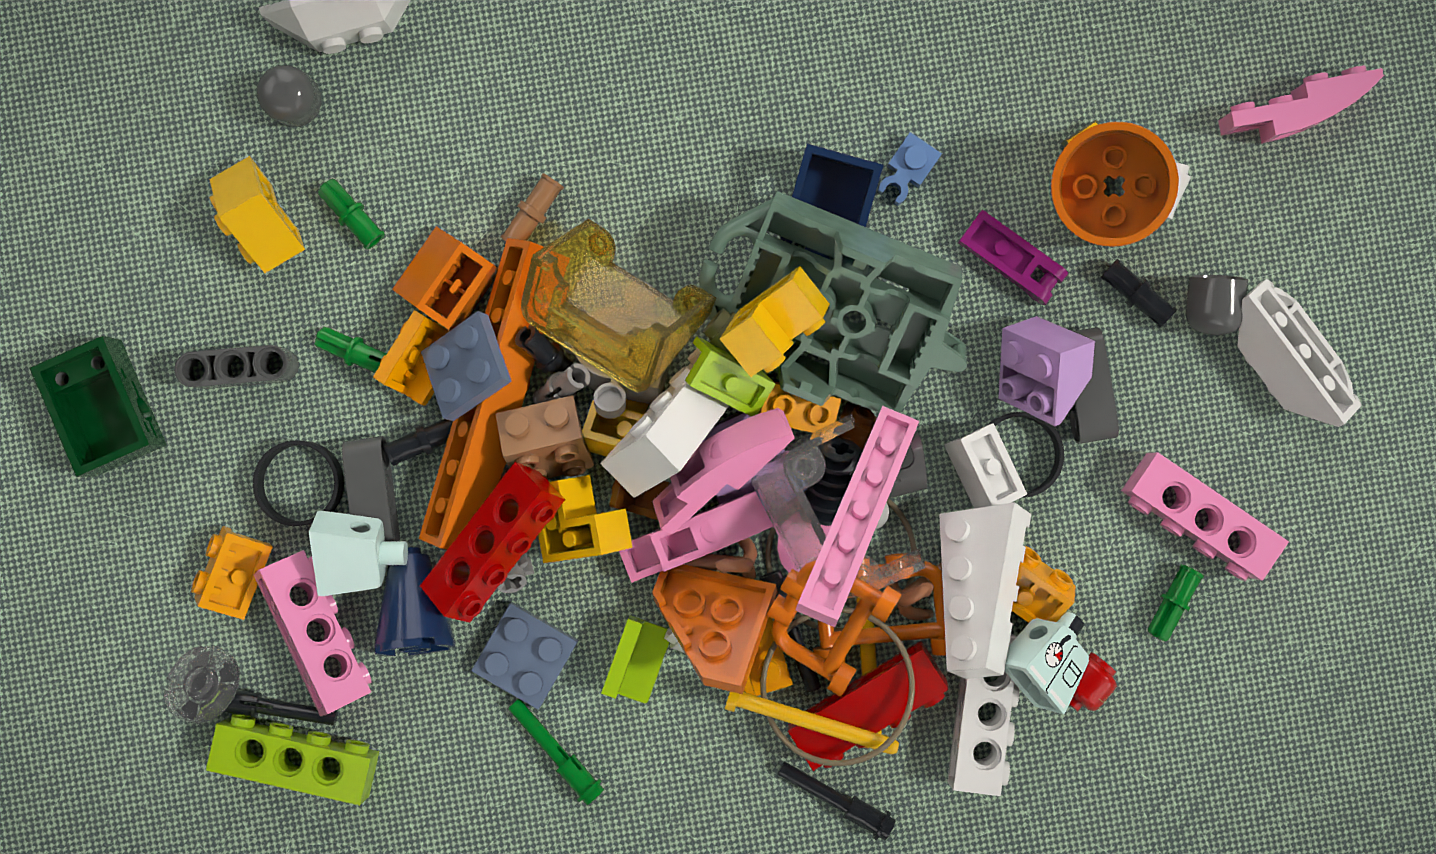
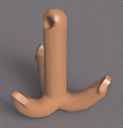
(731, 563)
(913, 593)

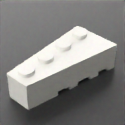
(664, 435)
(979, 585)

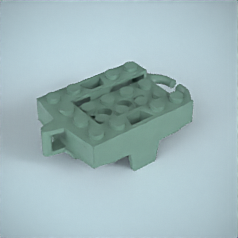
(866, 360)

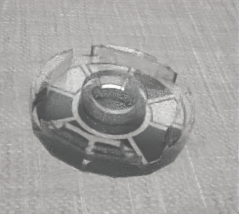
(202, 684)

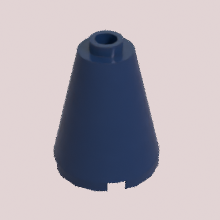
(408, 615)

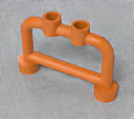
(931, 630)
(833, 668)

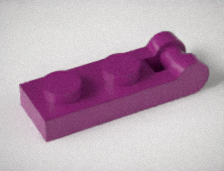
(1012, 256)

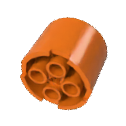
(1114, 152)

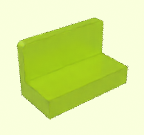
(726, 380)
(636, 660)

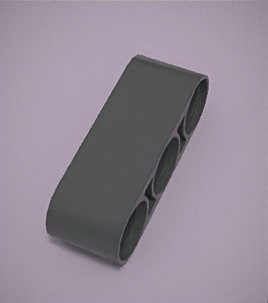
(219, 362)
(1094, 412)
(371, 483)

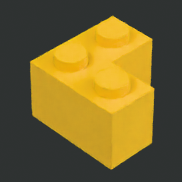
(253, 216)
(770, 321)
(577, 527)

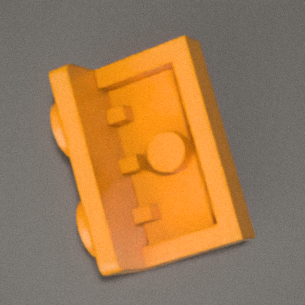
(404, 365)

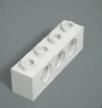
(992, 772)

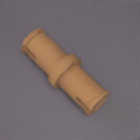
(533, 209)

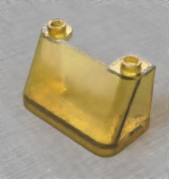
(607, 312)

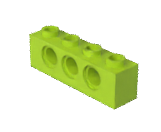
(232, 756)

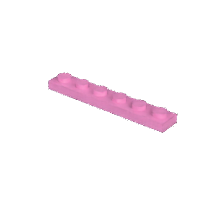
(857, 517)

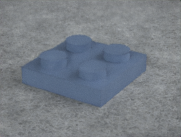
(465, 366)
(525, 655)

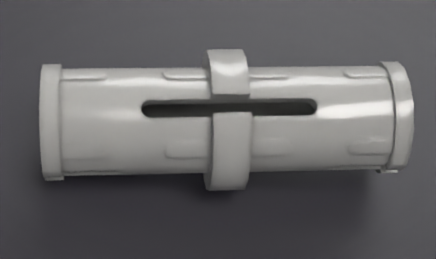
(562, 384)

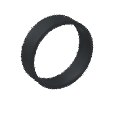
(1058, 447)
(259, 475)

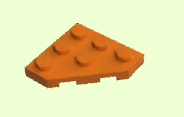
(715, 621)

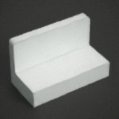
(985, 468)

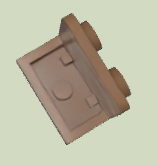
(545, 438)

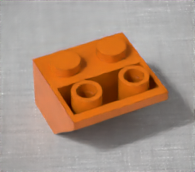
(446, 279)

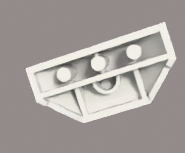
(334, 23)
(1294, 357)

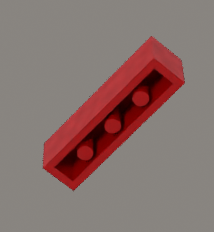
(873, 702)

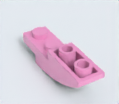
(1305, 107)
(723, 459)
(696, 537)

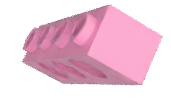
(1258, 543)
(309, 656)

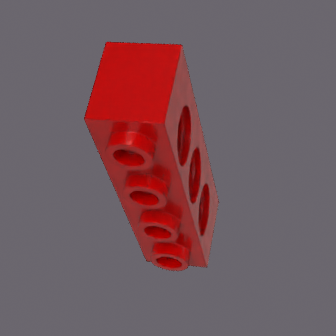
(492, 543)

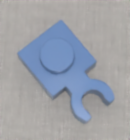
(910, 164)

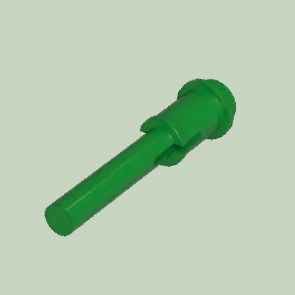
(569, 767)

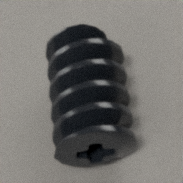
(840, 463)

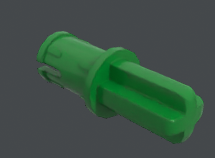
(351, 213)
(349, 349)
(1174, 602)

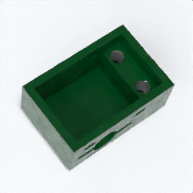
(98, 406)

